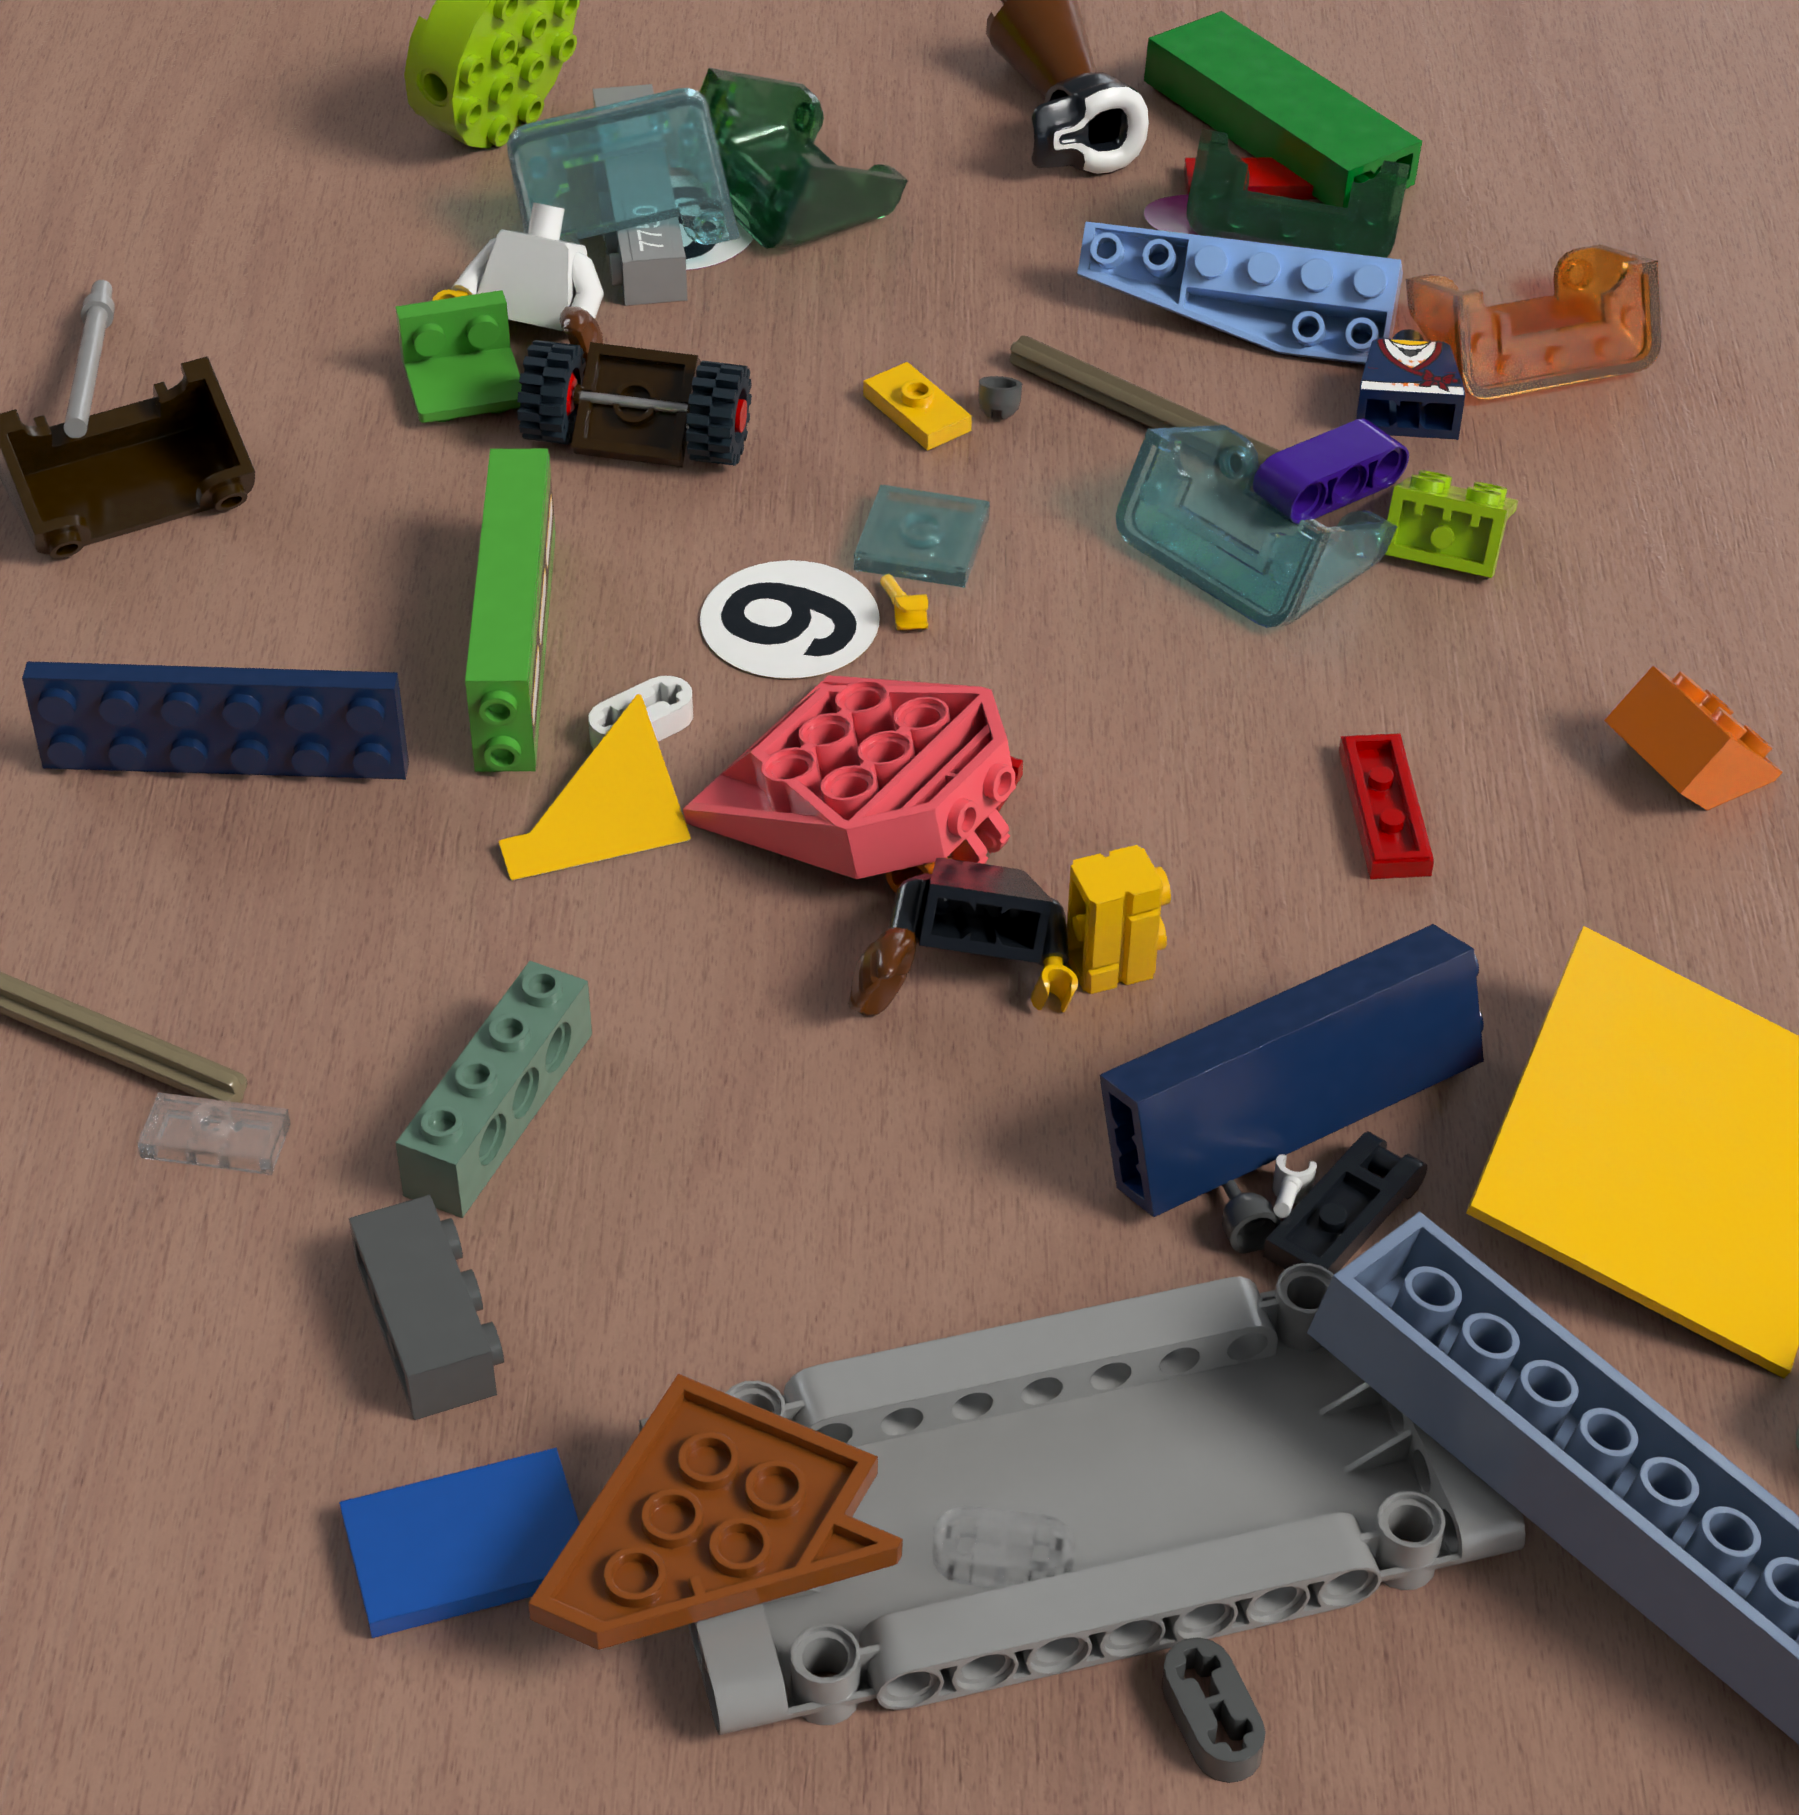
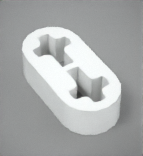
(665, 699)

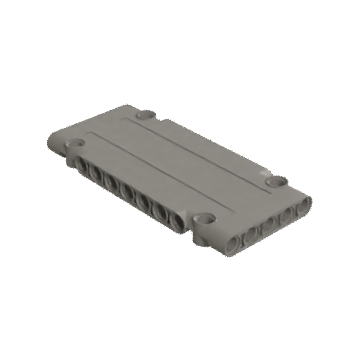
(1184, 1440)

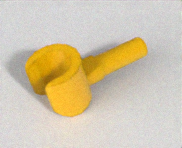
(908, 609)

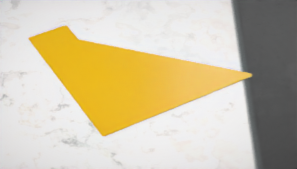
(608, 809)

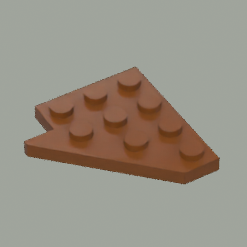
(710, 1519)

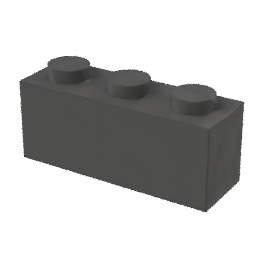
(426, 1306)

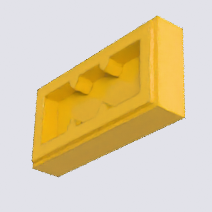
(917, 405)

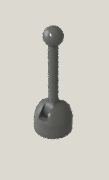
(1247, 1219)

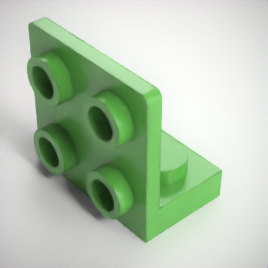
(458, 356)

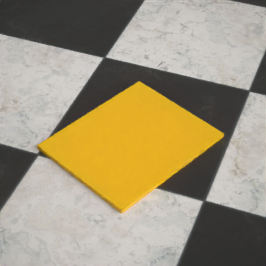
(1659, 1150)

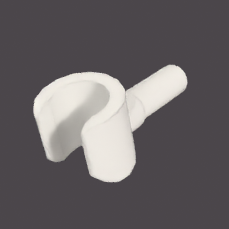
(1290, 1185)

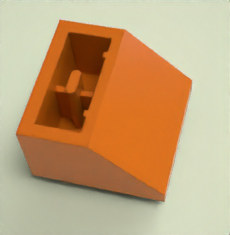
(1692, 739)

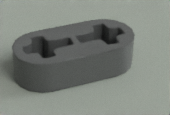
(1226, 1703)

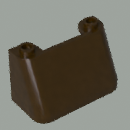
(129, 468)

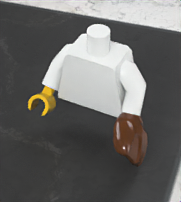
(541, 278)

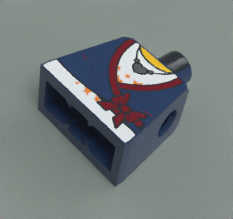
(1412, 387)

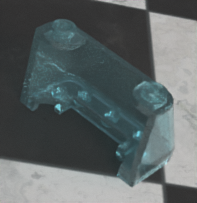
(626, 168)
(1199, 518)

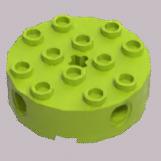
(487, 64)

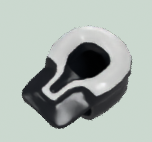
(1089, 124)

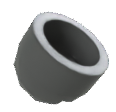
(999, 394)

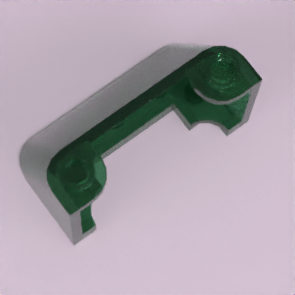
(775, 173)
(1226, 209)

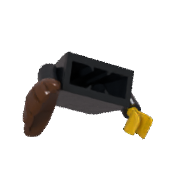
(967, 911)

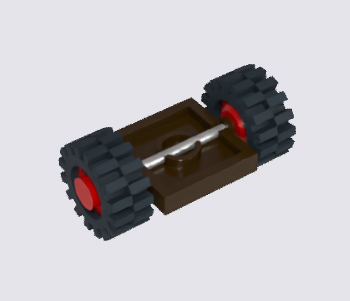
(634, 403)

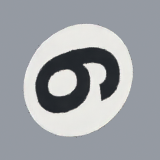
(789, 619)

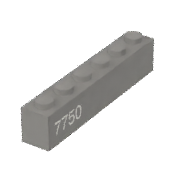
(647, 257)

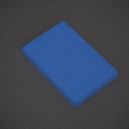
(459, 1540)

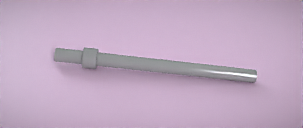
(96, 315)

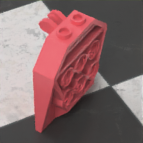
(870, 778)

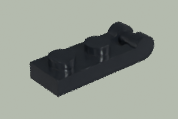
(1345, 1206)

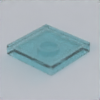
(922, 536)

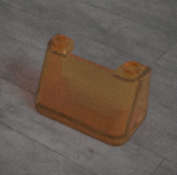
(1591, 329)

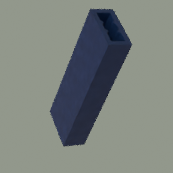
(1292, 1069)

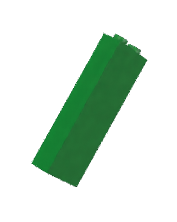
(1276, 106)

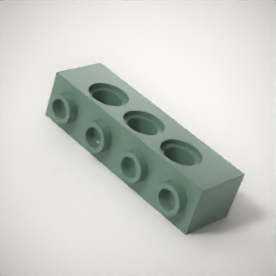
(494, 1088)

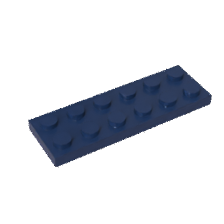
(217, 720)

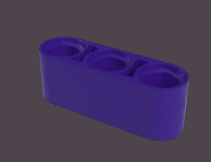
(1330, 470)

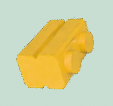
(1115, 918)

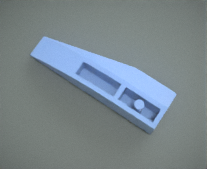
(1256, 291)

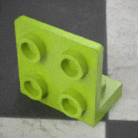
(1449, 523)

